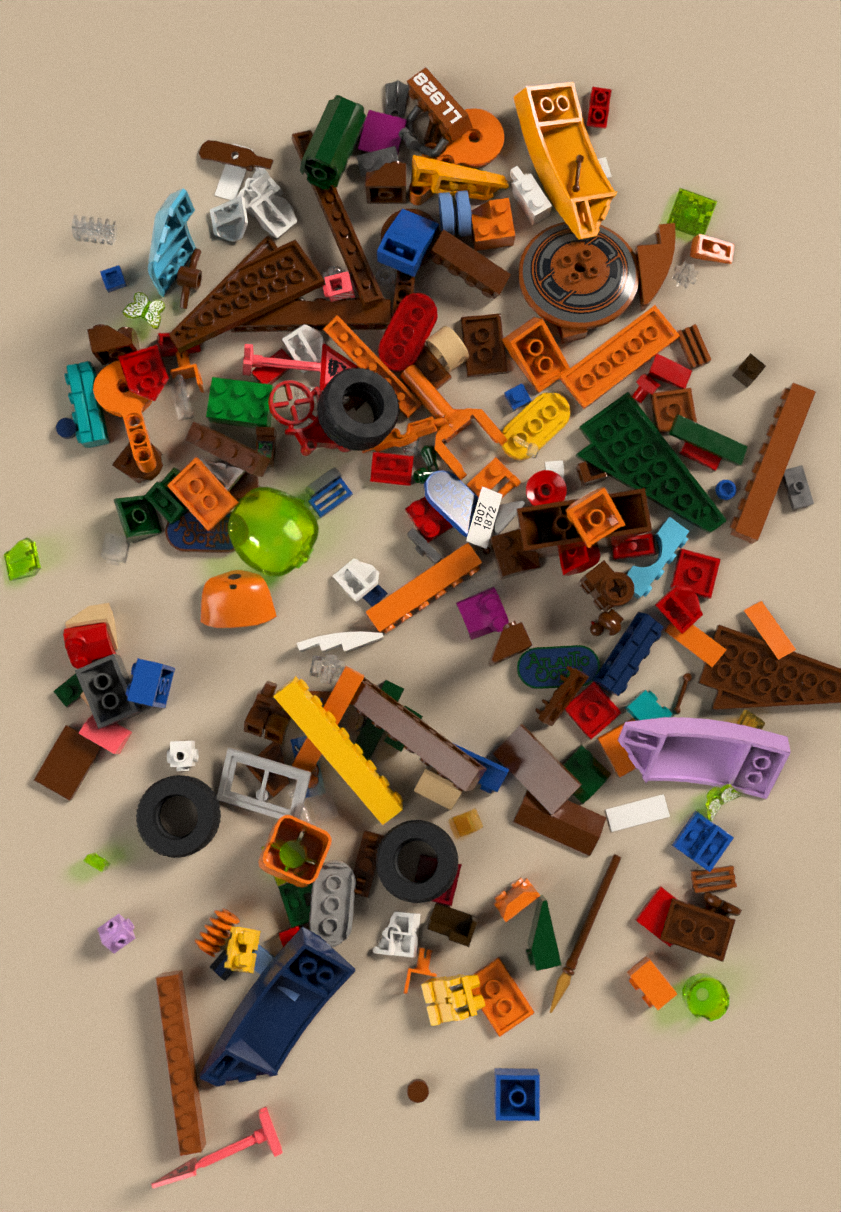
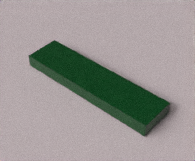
(708, 440)
(370, 734)

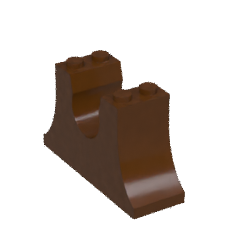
(550, 532)

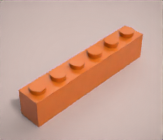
(424, 588)

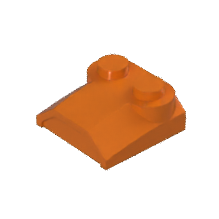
(594, 516)
(516, 898)

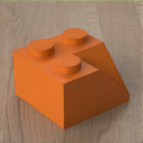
(492, 225)

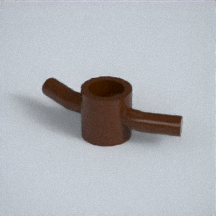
(189, 278)

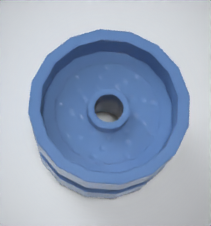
(456, 214)

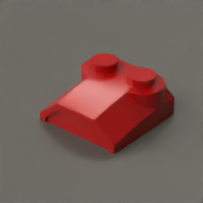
(427, 519)
(579, 559)
(87, 644)

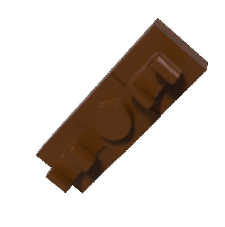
(562, 696)
(366, 862)

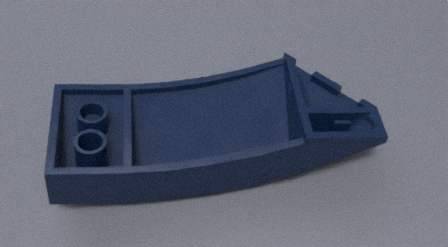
(269, 1020)

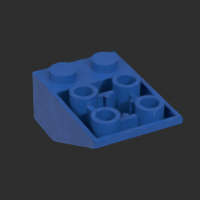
(406, 242)

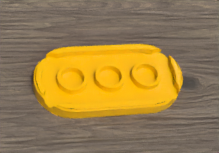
(536, 424)

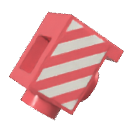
(336, 281)

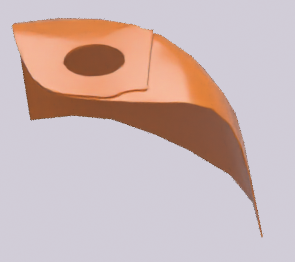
(238, 607)

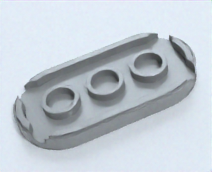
(333, 902)

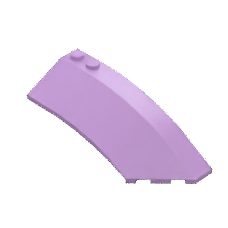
(706, 753)

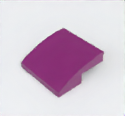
(381, 132)

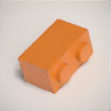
(652, 983)

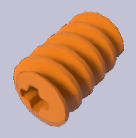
(217, 932)

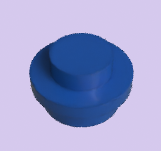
(725, 489)

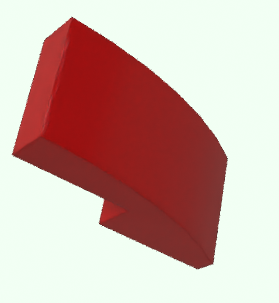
(599, 107)

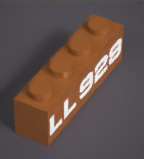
(439, 104)

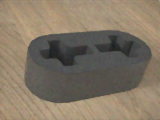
(323, 482)

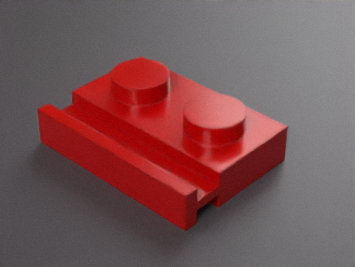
(391, 468)

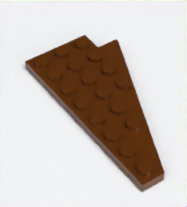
(254, 287)
(754, 677)

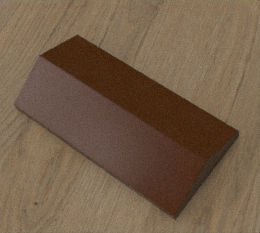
(569, 825)

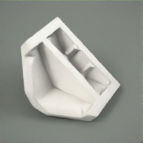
(274, 214)
(230, 219)
(304, 344)
(357, 578)

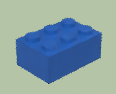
(150, 683)

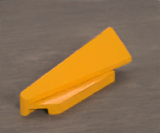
(452, 178)

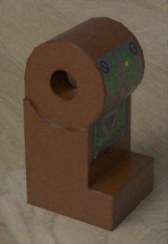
(266, 442)

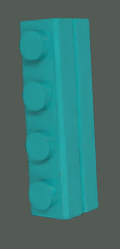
(87, 412)

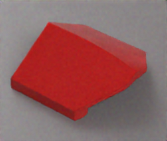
(680, 607)

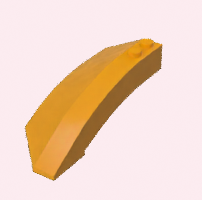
(554, 138)

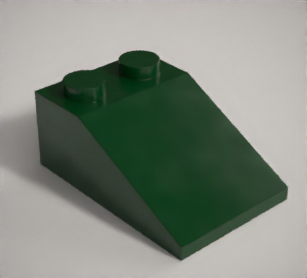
(542, 942)

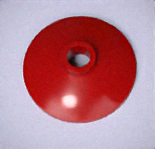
(545, 480)

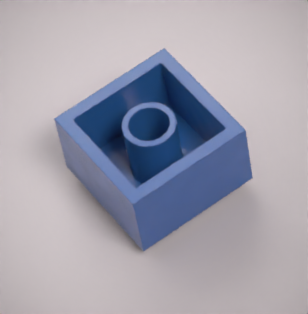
(516, 1094)

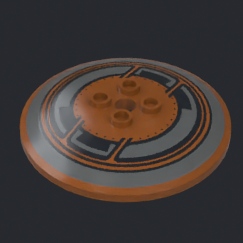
(575, 297)

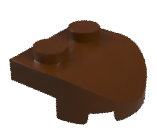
(127, 465)

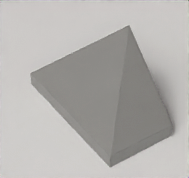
(505, 515)

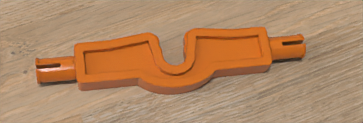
(414, 431)

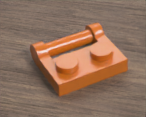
(491, 476)

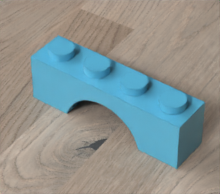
(669, 538)

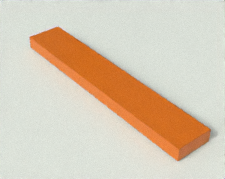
(366, 359)
(337, 705)

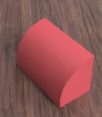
(110, 737)

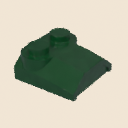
(587, 772)

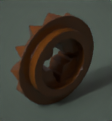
(621, 580)

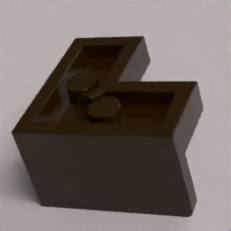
(452, 923)

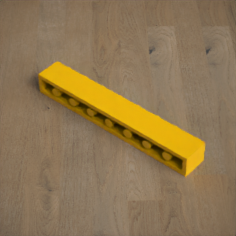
(339, 750)

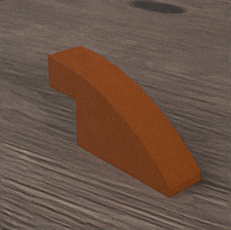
(655, 263)

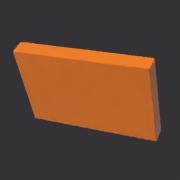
(202, 494)
(502, 997)

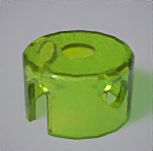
(718, 998)

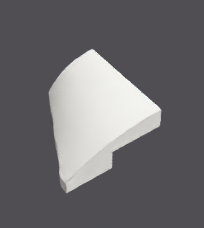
(257, 187)

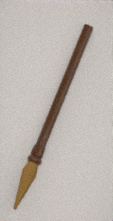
(571, 963)

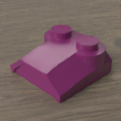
(483, 613)

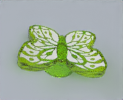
(145, 309)
(717, 797)

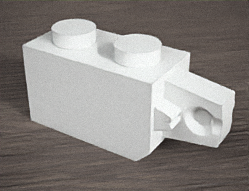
(529, 196)

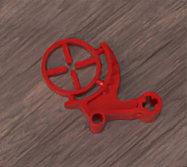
(311, 435)

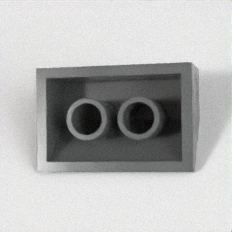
(105, 691)

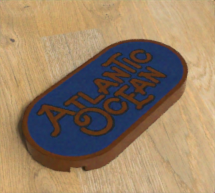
(191, 536)

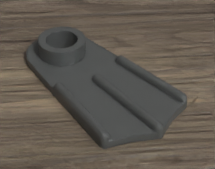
(396, 98)

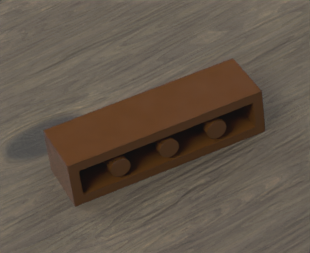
(468, 265)
(227, 449)

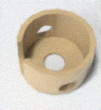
(448, 345)

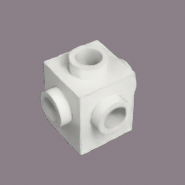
(190, 755)

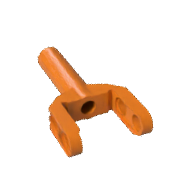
(457, 418)

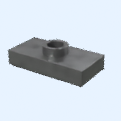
(797, 487)
(423, 546)

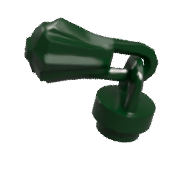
(429, 456)

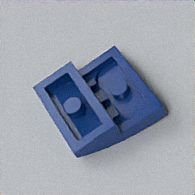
(702, 841)

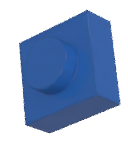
(113, 278)
(517, 397)

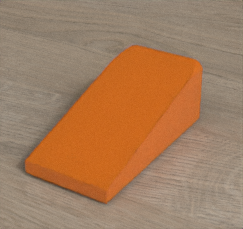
(711, 249)

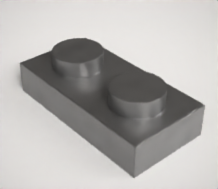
(375, 160)

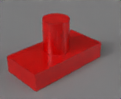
(646, 386)

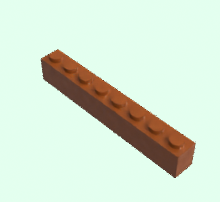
(772, 463)
(181, 1062)

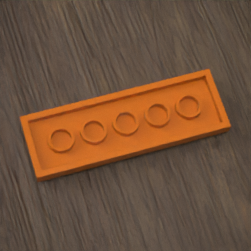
(619, 357)

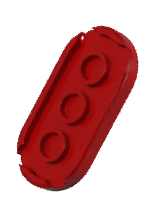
(408, 331)

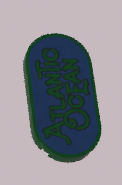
(544, 665)

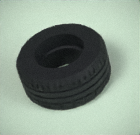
(372, 389)
(150, 823)
(388, 855)

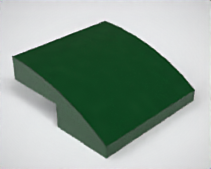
(165, 500)

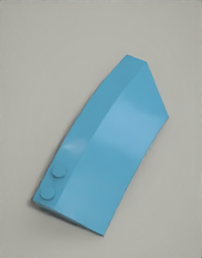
(170, 240)

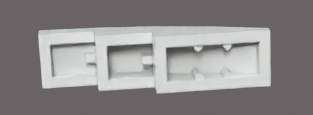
(348, 640)

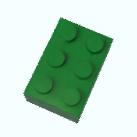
(239, 403)

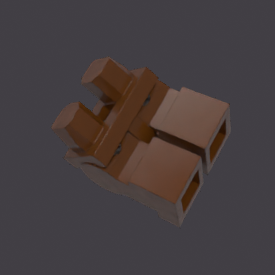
(267, 715)

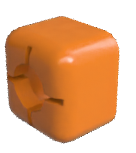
(314, 842)

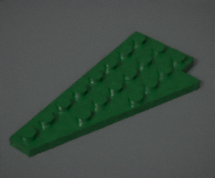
(639, 457)

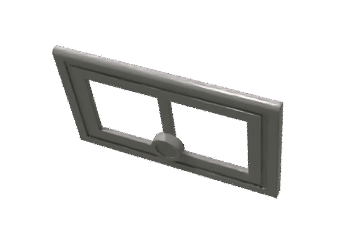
(259, 805)

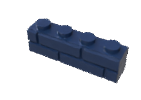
(628, 653)

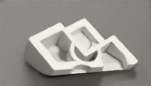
(400, 936)

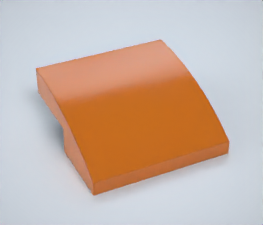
(615, 752)

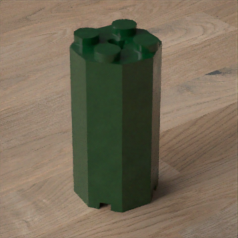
(333, 142)

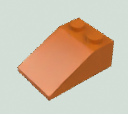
(536, 353)

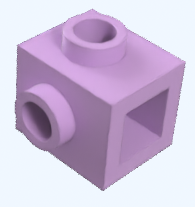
(116, 933)

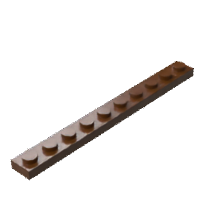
(343, 233)

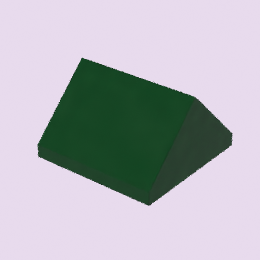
(137, 518)

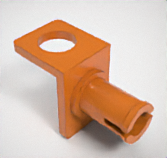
(187, 370)
(421, 968)

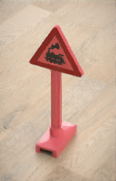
(330, 363)
(189, 1169)

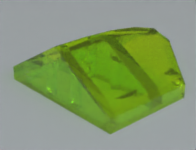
(22, 560)

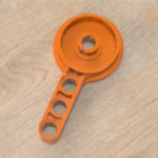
(466, 153)
(112, 397)

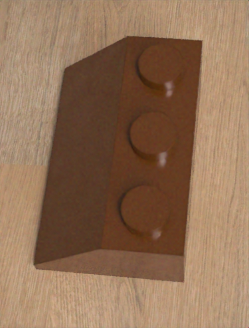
(510, 642)

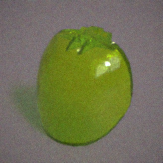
(272, 531)

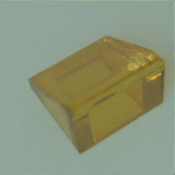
(751, 720)
(467, 822)

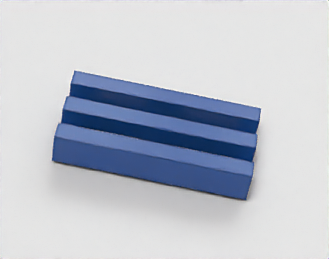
(343, 498)

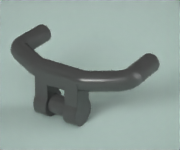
(413, 142)

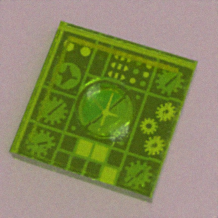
(691, 212)

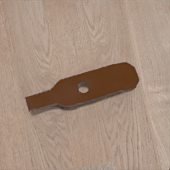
(225, 152)

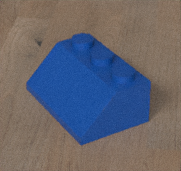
(494, 774)

